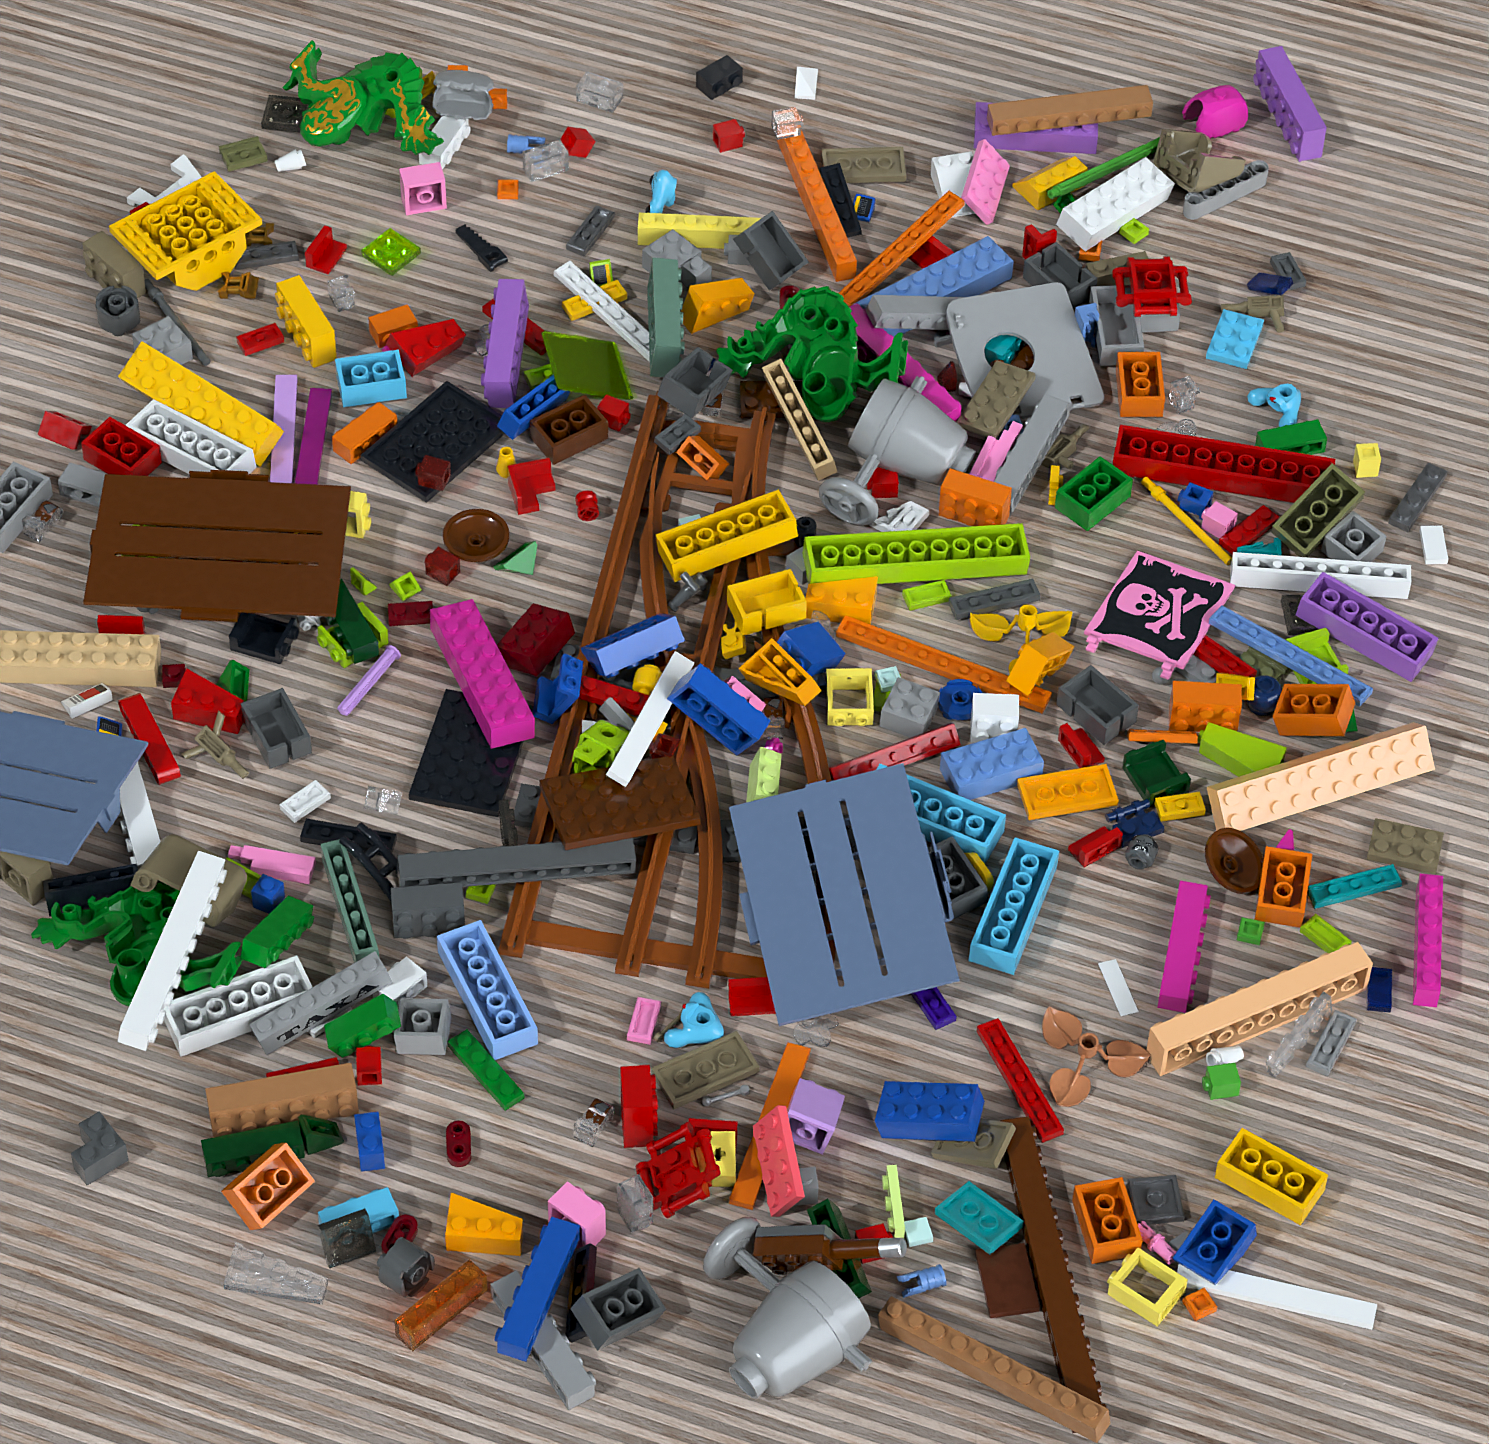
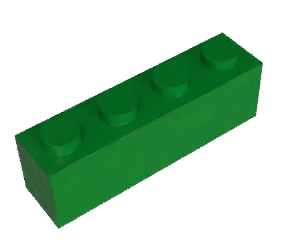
(277, 932)

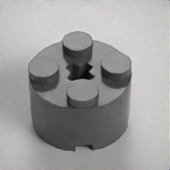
(117, 310)
(405, 1267)

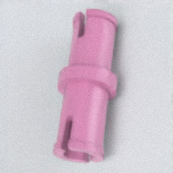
(1156, 1243)

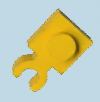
(1055, 482)
(733, 643)

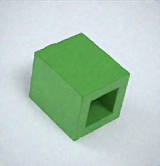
(1222, 1081)

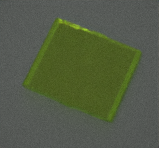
(587, 365)

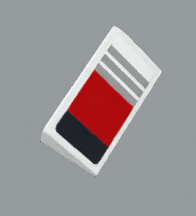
(87, 700)

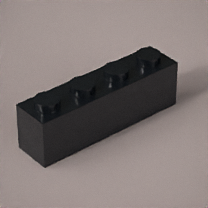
(81, 887)

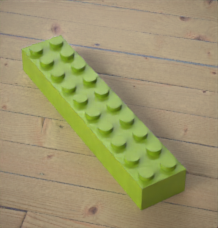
(918, 554)

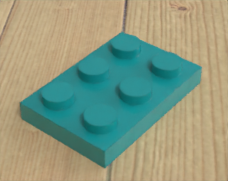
(979, 1217)

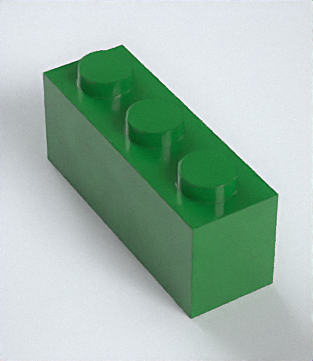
(1300, 438)
(362, 1025)

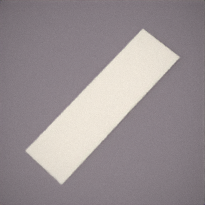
(1118, 987)

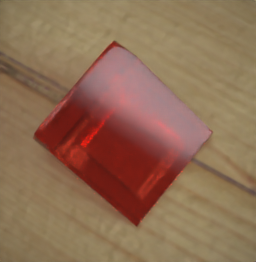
(948, 377)
(664, 746)

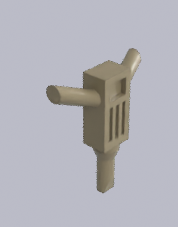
(1261, 306)
(1063, 448)
(212, 743)

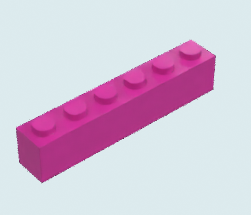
(1428, 940)
(1182, 947)

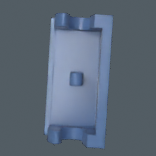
(1086, 319)

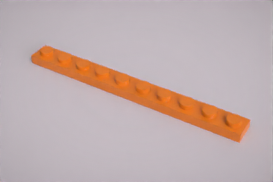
(937, 661)

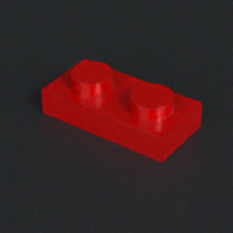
(260, 339)

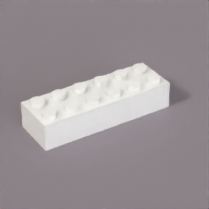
(1115, 204)
(190, 443)
(227, 1011)

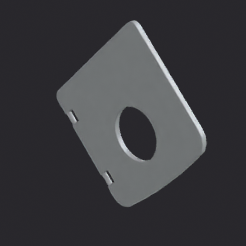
(1046, 323)

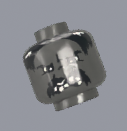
(1141, 851)

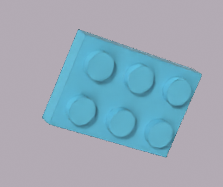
(1235, 339)

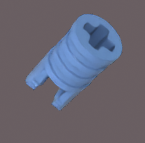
(521, 143)
(926, 1279)

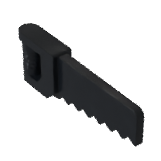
(481, 248)

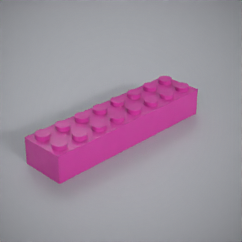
(875, 341)
(482, 673)

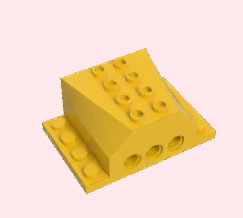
(190, 232)

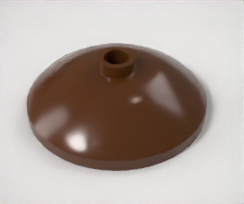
(476, 535)
(1234, 860)

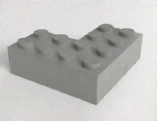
(1119, 328)

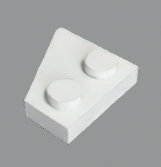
(906, 517)

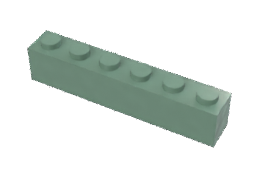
(348, 900)

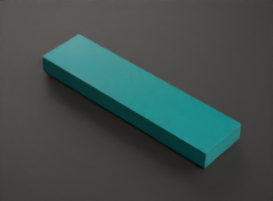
(1354, 886)

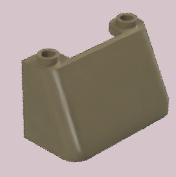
(1187, 162)
(171, 865)

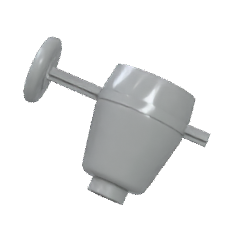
(902, 435)
(800, 1326)

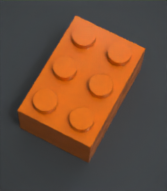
(1140, 384)
(974, 500)
(1202, 702)
(1314, 710)
(1283, 887)
(268, 1186)
(1106, 1220)

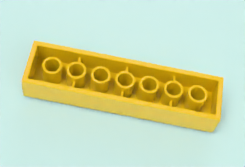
(191, 395)

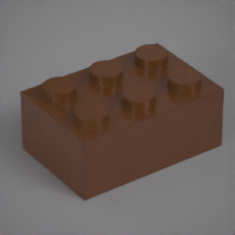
(569, 429)

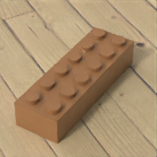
(282, 1099)

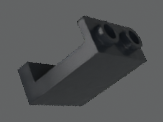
(263, 637)

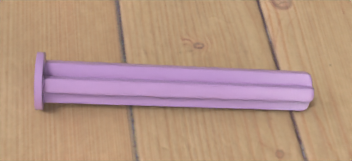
(369, 679)

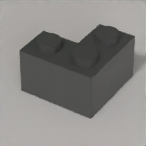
(102, 1149)

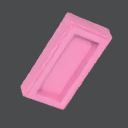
(643, 1020)

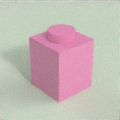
(1218, 519)

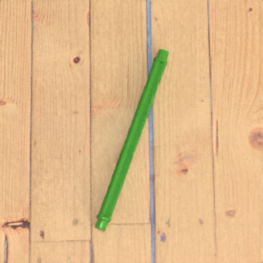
(1103, 169)

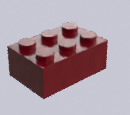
(536, 639)

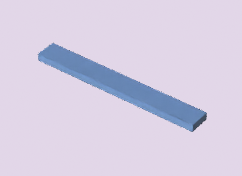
(1286, 653)

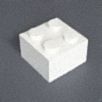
(993, 715)

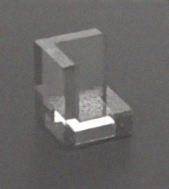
(382, 800)

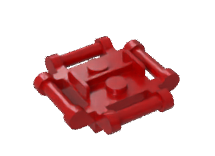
(1152, 285)
(681, 1172)

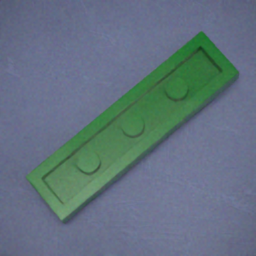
(486, 1070)

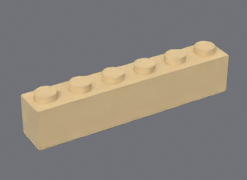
(799, 419)

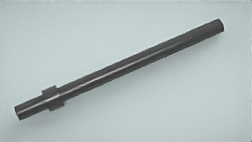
(157, 297)

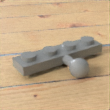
(1195, 671)

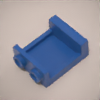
(556, 696)

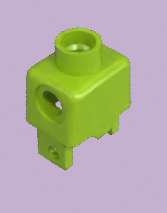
(598, 746)

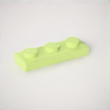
(893, 1202)

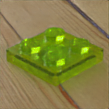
(391, 251)

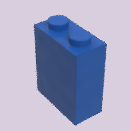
(812, 648)

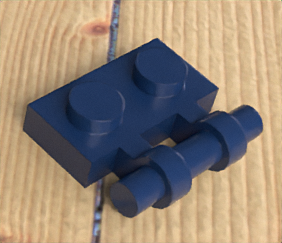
(1142, 824)

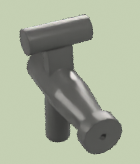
(692, 586)

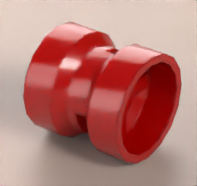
(587, 505)

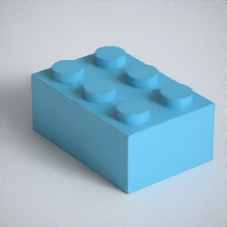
(370, 378)

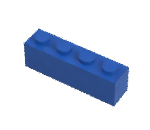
(535, 403)

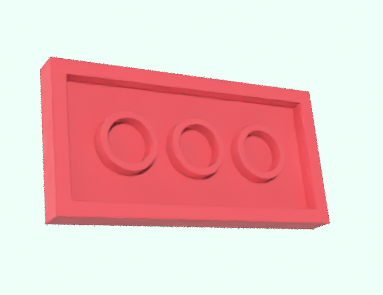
(778, 1161)

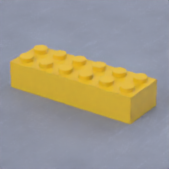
(727, 535)

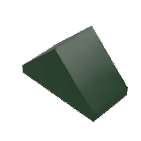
(319, 1134)

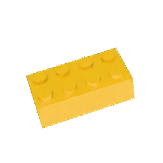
(305, 321)
(1271, 1176)

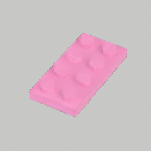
(985, 181)

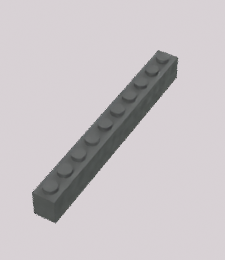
(515, 864)

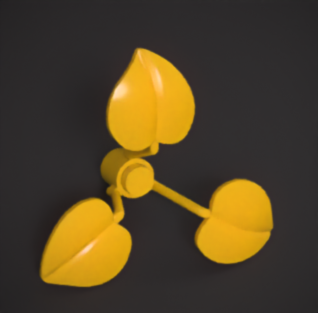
(992, 626)

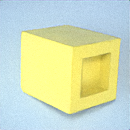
(1367, 460)

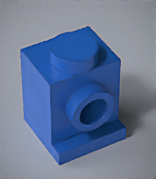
(1195, 499)

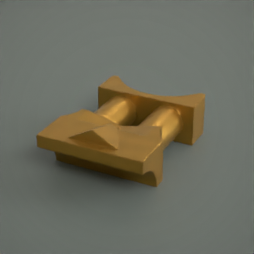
(257, 239)
(247, 285)

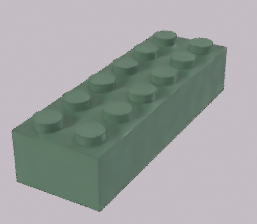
(664, 316)

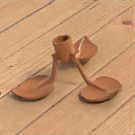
(1068, 1086)

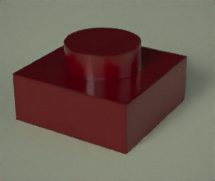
(172, 675)

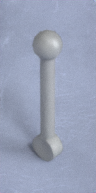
(744, 1090)

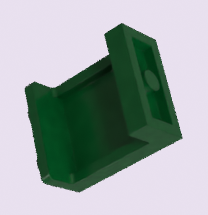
(1154, 772)

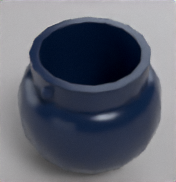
(1266, 695)

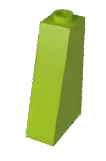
(1238, 751)

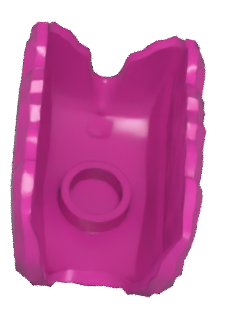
(1218, 111)

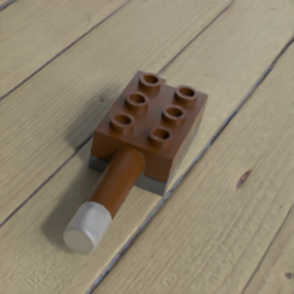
(790, 1247)

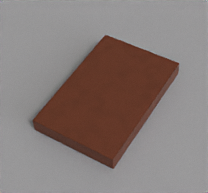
(1007, 1281)

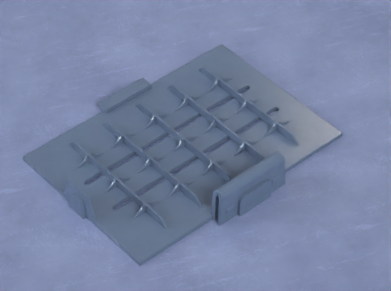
(64, 751)
(901, 878)

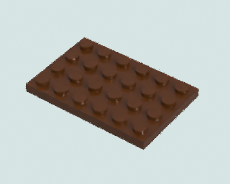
(598, 810)

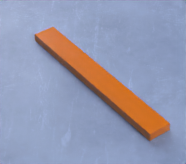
(902, 248)
(786, 1078)

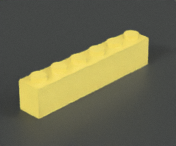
(699, 230)

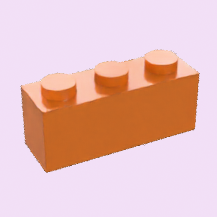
(363, 432)

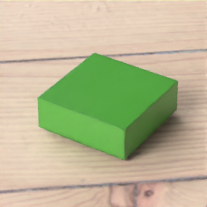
(1250, 931)

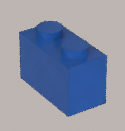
(369, 1141)

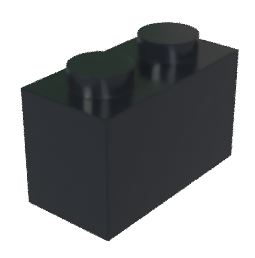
(719, 77)

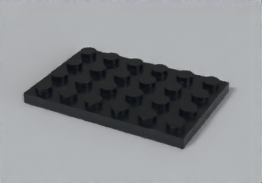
(442, 426)
(459, 765)

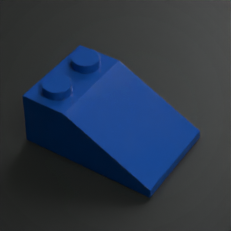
(1216, 1242)

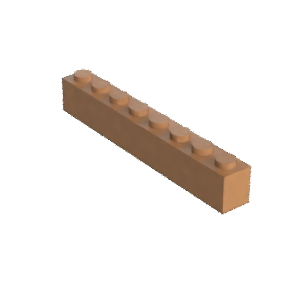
(1069, 110)

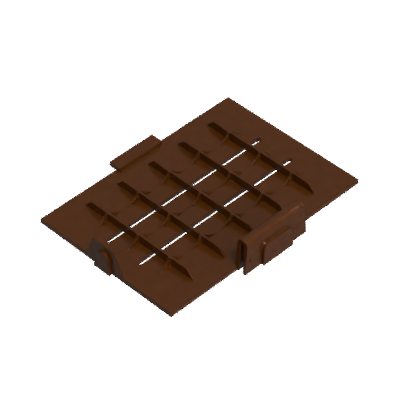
(218, 588)

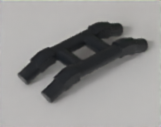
(364, 857)

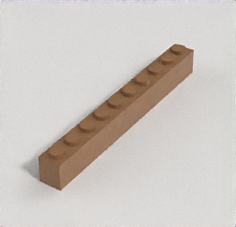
(994, 1369)

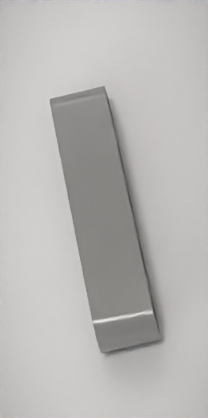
(1251, 179)

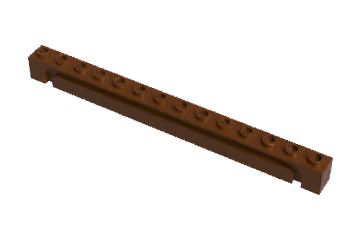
(1049, 1262)

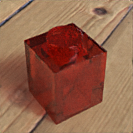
(433, 472)
(442, 566)

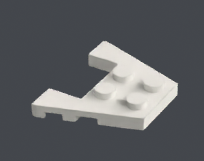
(180, 166)

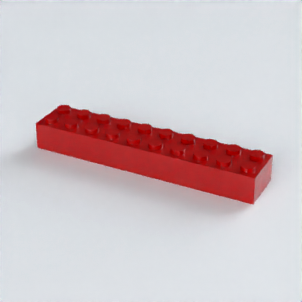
(1216, 464)

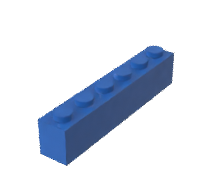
(537, 1289)

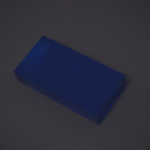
(1270, 283)
(1380, 990)

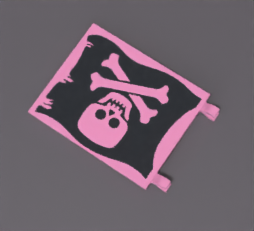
(1158, 611)

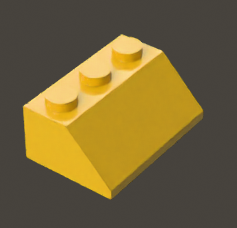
(1036, 185)

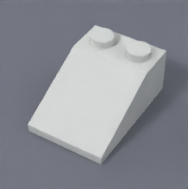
(951, 174)

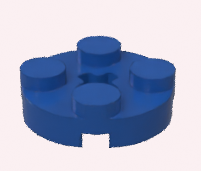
(949, 694)

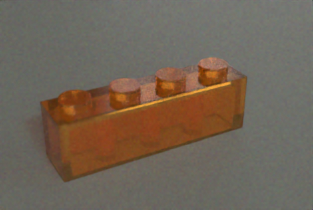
(440, 1305)

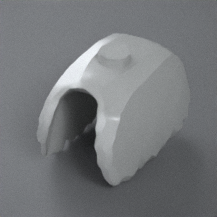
(463, 94)

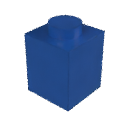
(267, 894)

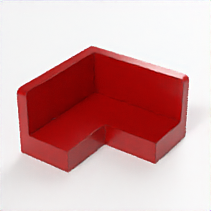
(528, 480)

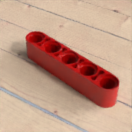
(144, 728)

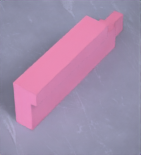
(994, 453)
(276, 863)

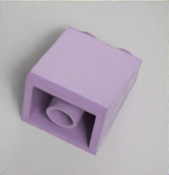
(813, 1114)

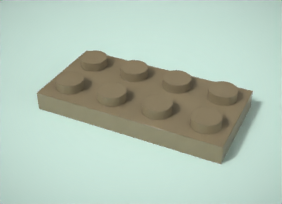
(868, 164)
(996, 399)
(705, 1070)

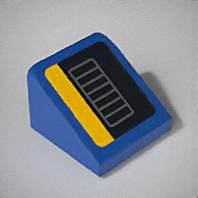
(864, 207)
(109, 726)

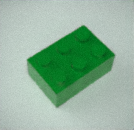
(1093, 493)

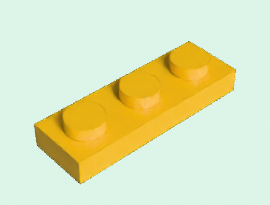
(578, 308)

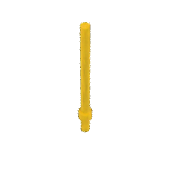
(1159, 494)

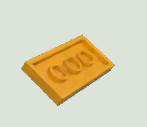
(1067, 792)

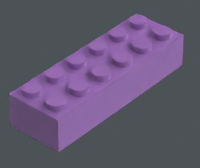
(1290, 103)
(1064, 139)
(505, 343)
(1367, 626)

